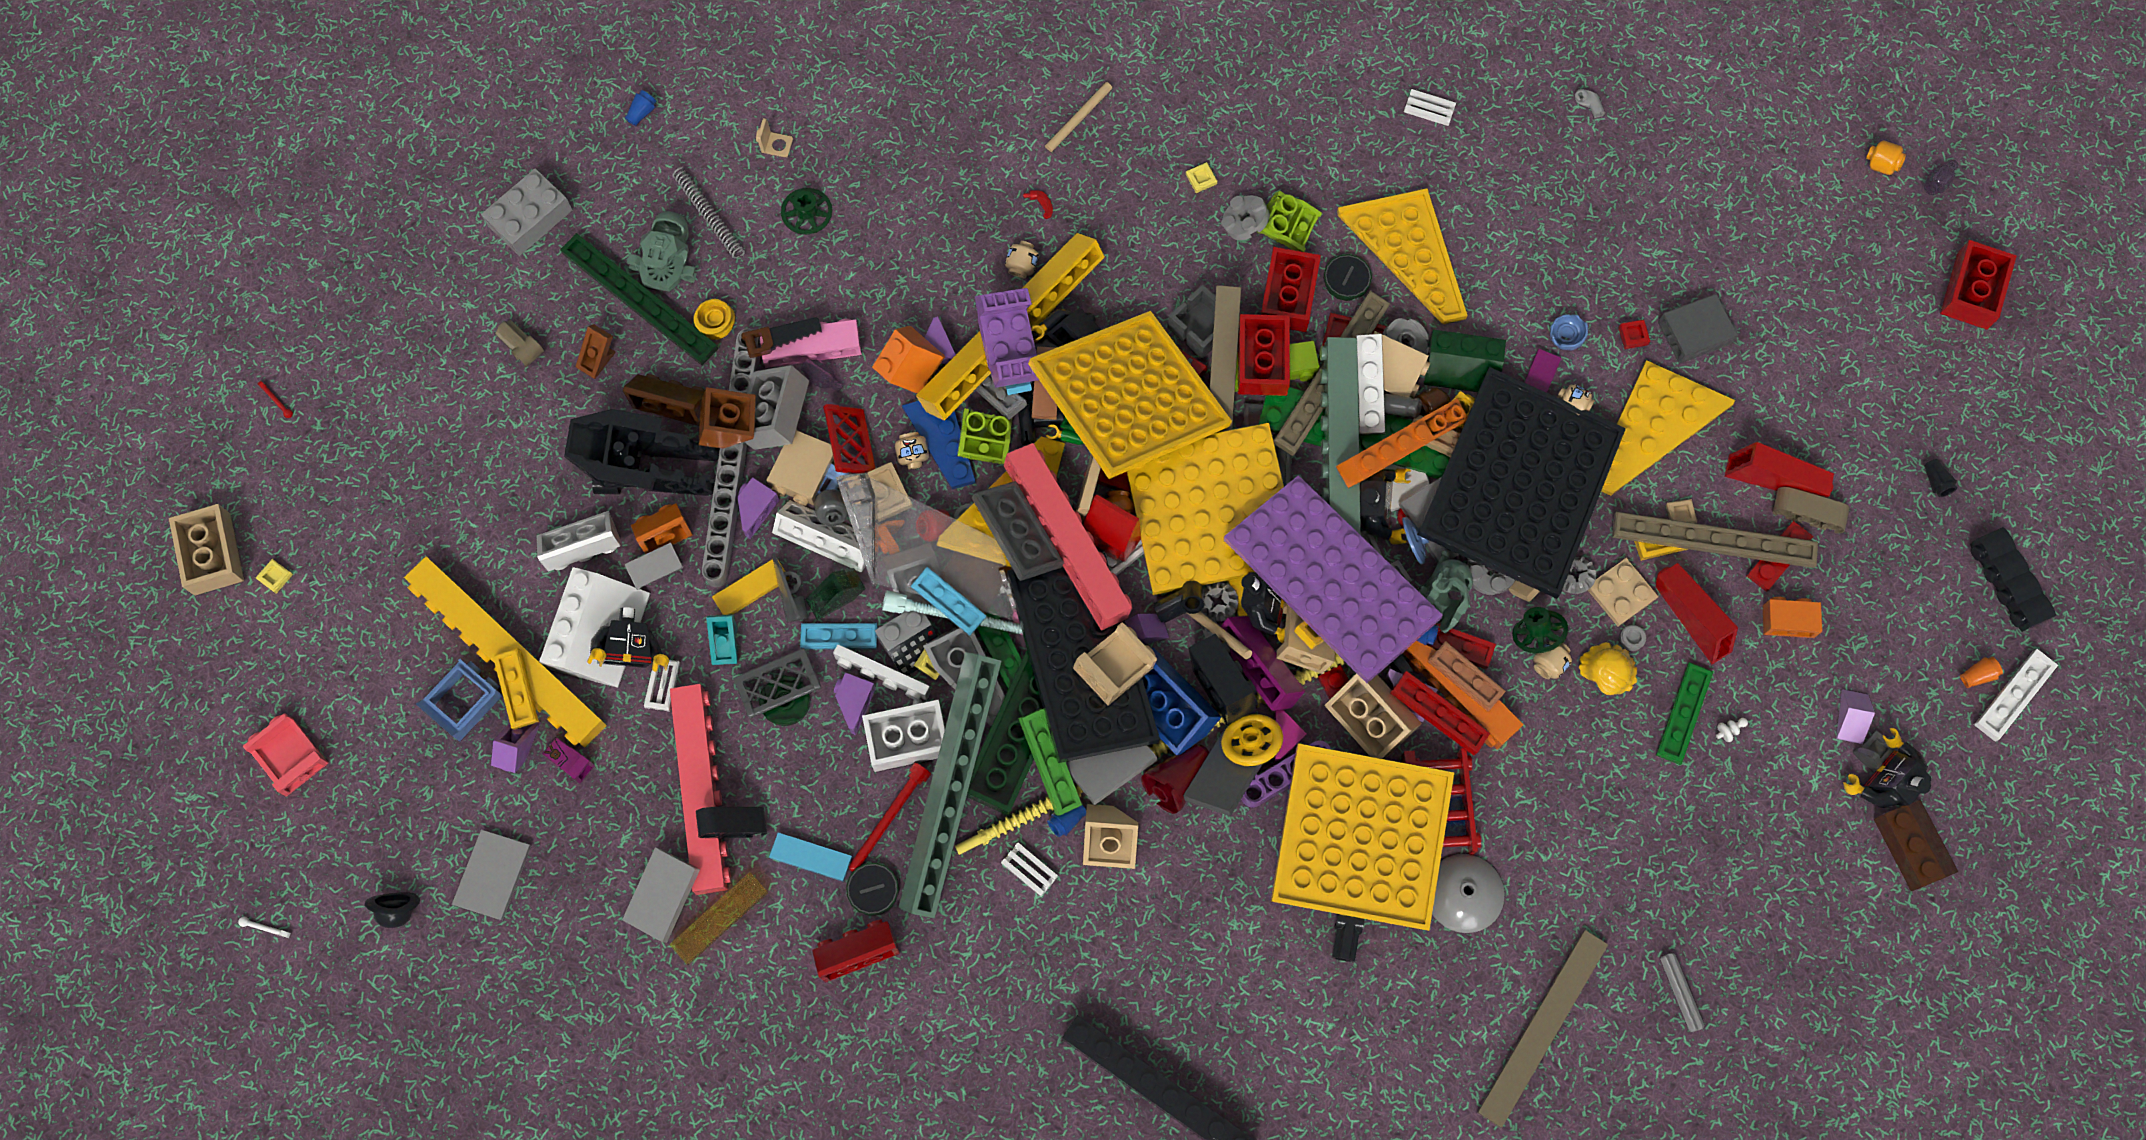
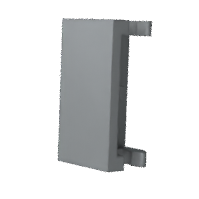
(653, 565)

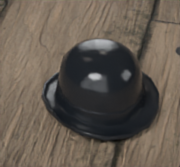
(393, 908)

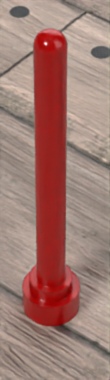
(917, 776)

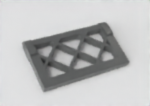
(759, 673)

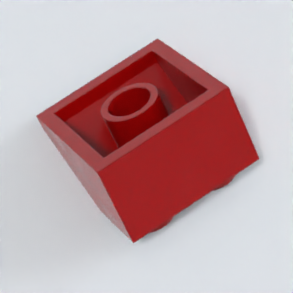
(1112, 528)

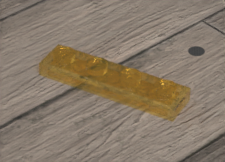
(718, 918)

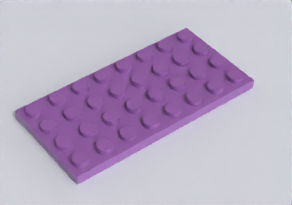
(1333, 578)

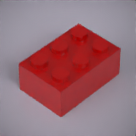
(1978, 284)
(1291, 286)
(1263, 354)

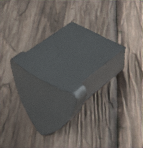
(1873, 751)

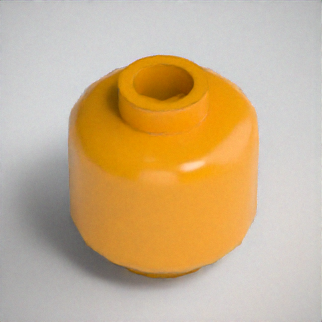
(1886, 157)

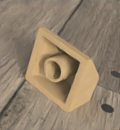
(1109, 837)

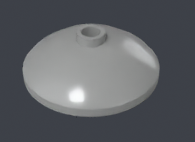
(1462, 911)

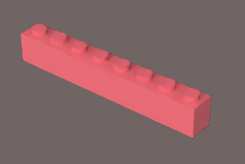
(1065, 529)
(698, 784)

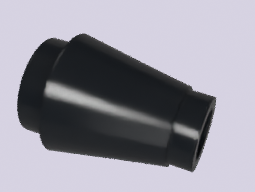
(1940, 479)

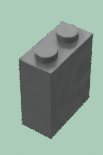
(1698, 328)

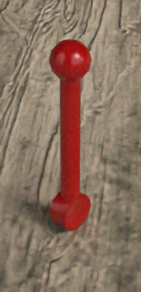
(288, 413)

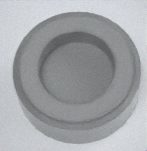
(1632, 638)

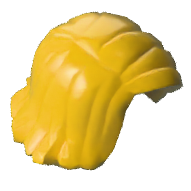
(1609, 668)

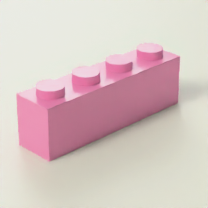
(835, 341)

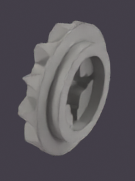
(1585, 580)
(1229, 597)

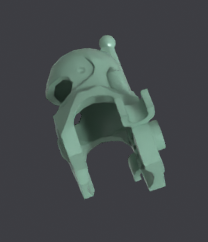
(664, 253)
(1447, 577)

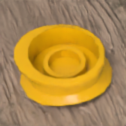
(714, 319)

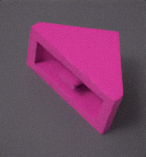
(1292, 734)

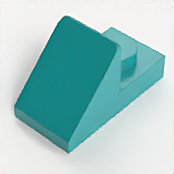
(722, 639)

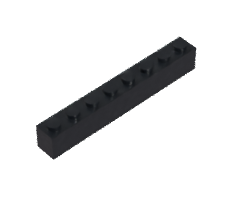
(1149, 1083)

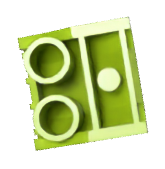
(1290, 221)
(984, 437)

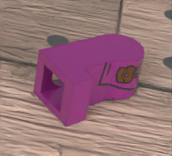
(568, 760)

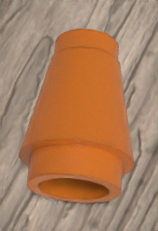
(1982, 672)

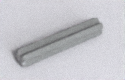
(1682, 992)

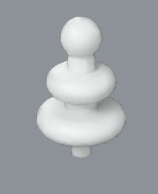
(1732, 728)

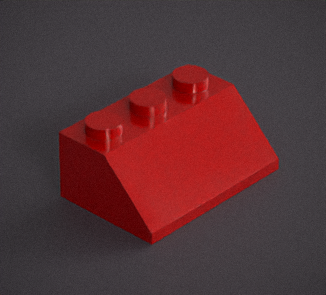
(855, 950)

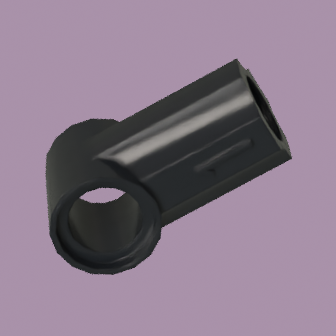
(1187, 600)
(1346, 937)

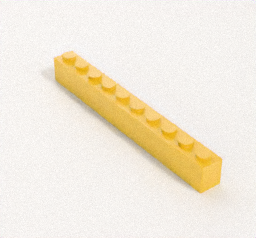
(1046, 291)
(492, 639)

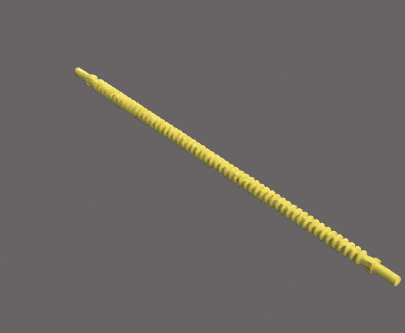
(986, 835)

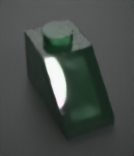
(835, 592)

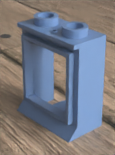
(474, 715)

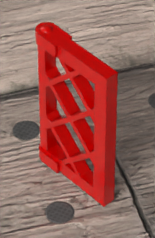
(866, 450)

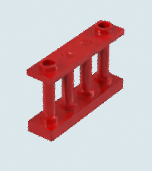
(1464, 764)

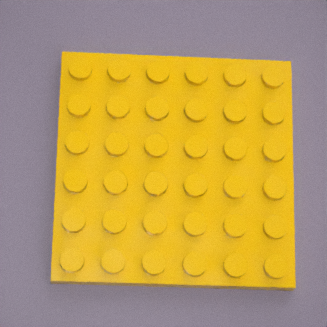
(1129, 393)
(1196, 499)
(1362, 837)

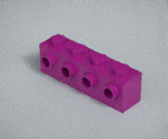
(1267, 673)

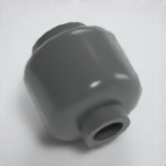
(830, 508)

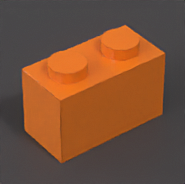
(1792, 618)

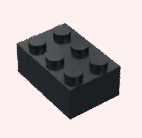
(1223, 679)

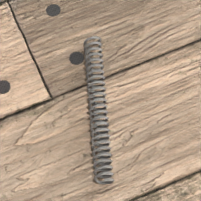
(709, 209)

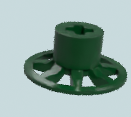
(806, 208)
(1539, 626)

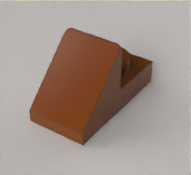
(595, 351)

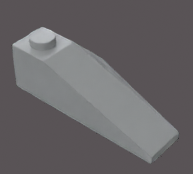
(947, 656)

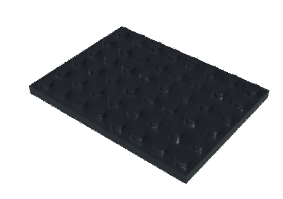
(1522, 482)

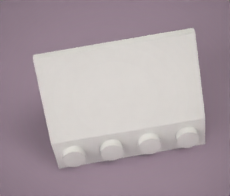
(585, 606)

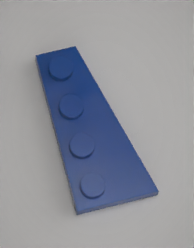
(942, 444)

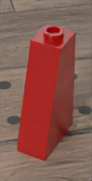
(1775, 469)
(1697, 612)

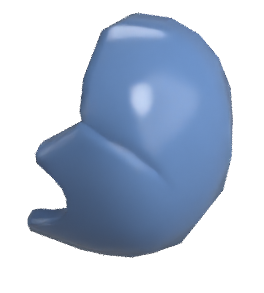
(1570, 327)

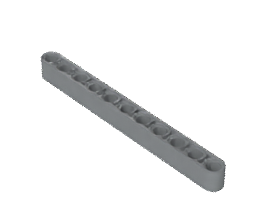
(726, 468)

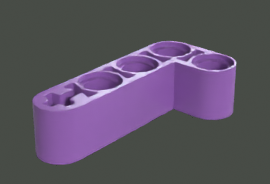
(1281, 770)

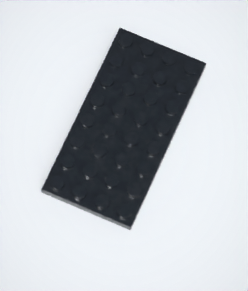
(1056, 633)

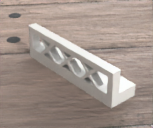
(818, 537)

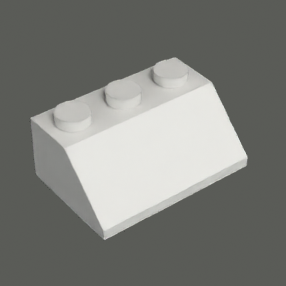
(577, 541)

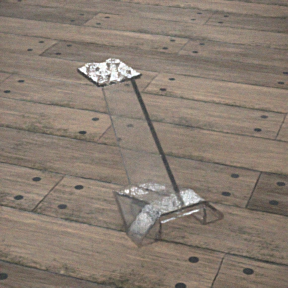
(906, 536)

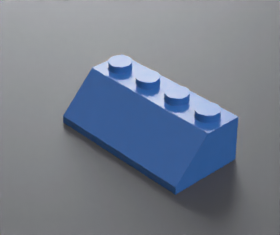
(1177, 707)

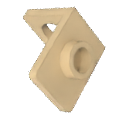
(766, 138)

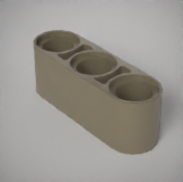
(1811, 508)

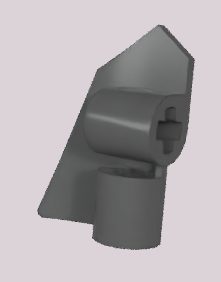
(793, 607)

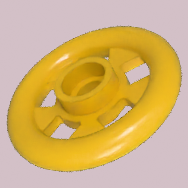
(1252, 740)

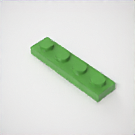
(1053, 774)

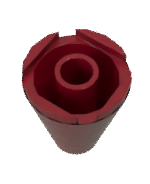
(1173, 776)

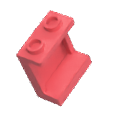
(285, 754)

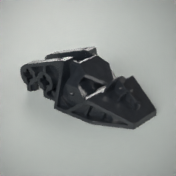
(611, 446)

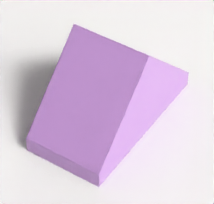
(1854, 716)

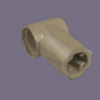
(520, 344)

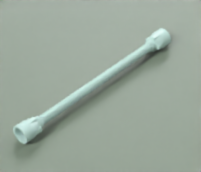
(899, 603)

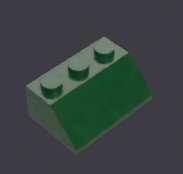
(1462, 359)

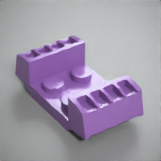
(1007, 336)

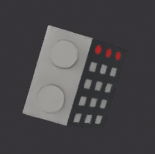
(905, 638)

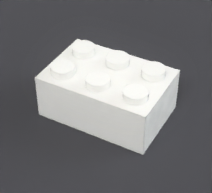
(904, 735)

